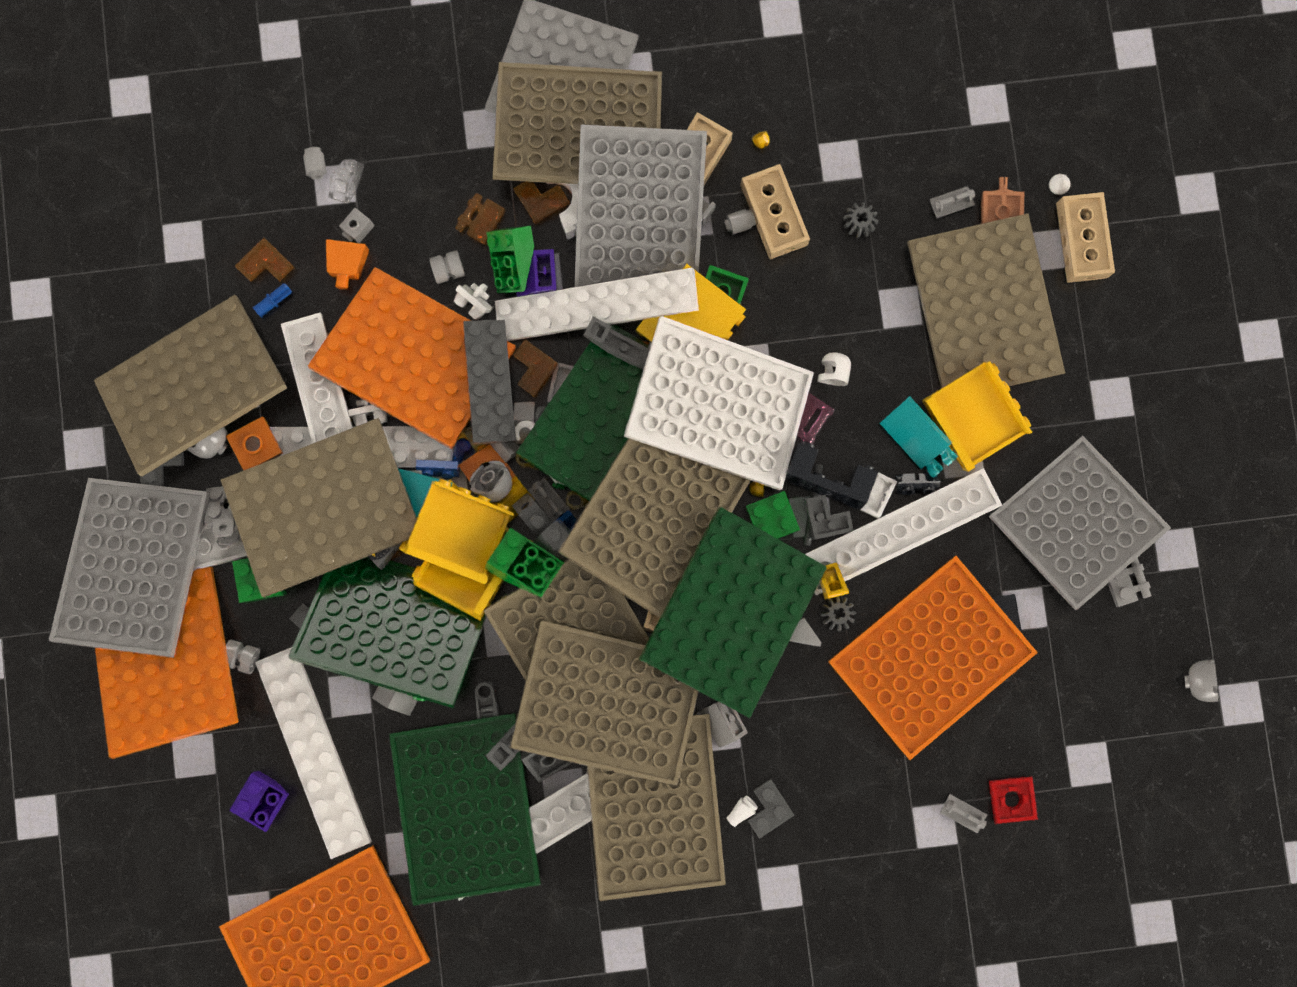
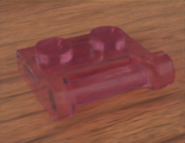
(811, 405)

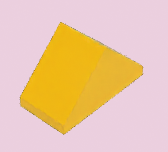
(833, 582)

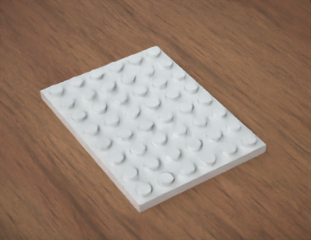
(719, 403)

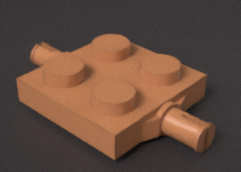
(1001, 203)

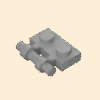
(1122, 587)

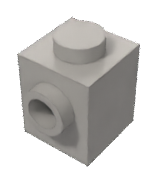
(356, 226)

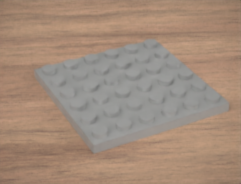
(564, 39)
(1079, 522)

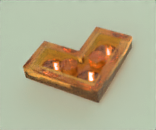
(540, 205)
(263, 257)
(539, 365)

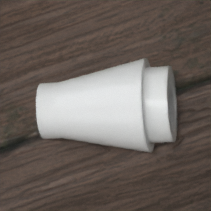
(743, 809)

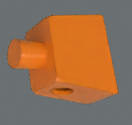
(345, 261)

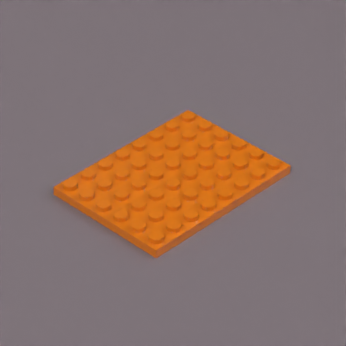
(402, 357)
(932, 657)
(168, 698)
(329, 931)

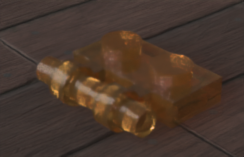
(486, 220)

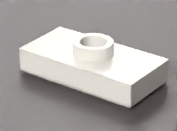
(879, 495)

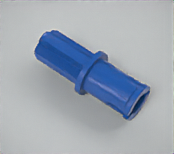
(272, 300)

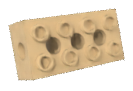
(717, 139)
(780, 200)
(1096, 230)

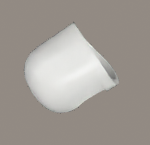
(842, 371)

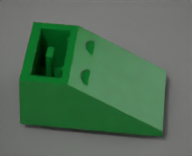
(511, 257)
(523, 564)

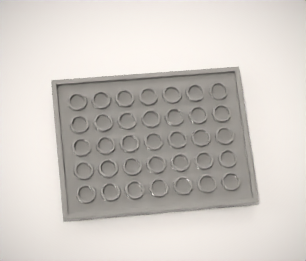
(638, 202)
(130, 567)

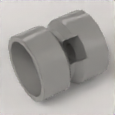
(447, 267)
(242, 657)

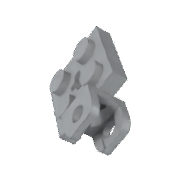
(220, 518)

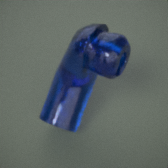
(460, 446)

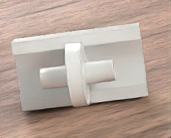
(466, 294)
(359, 414)

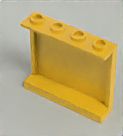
(715, 315)
(977, 414)
(457, 530)
(456, 589)

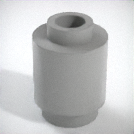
(314, 163)
(739, 221)

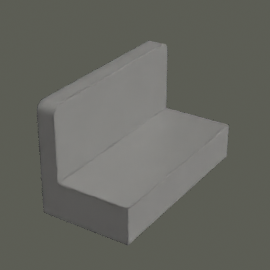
(724, 724)

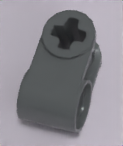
(488, 703)

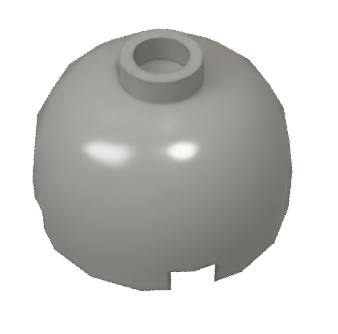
(210, 445)
(491, 481)
(1203, 681)

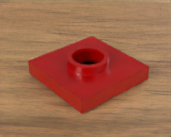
(1026, 807)

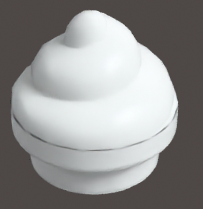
(1059, 184)

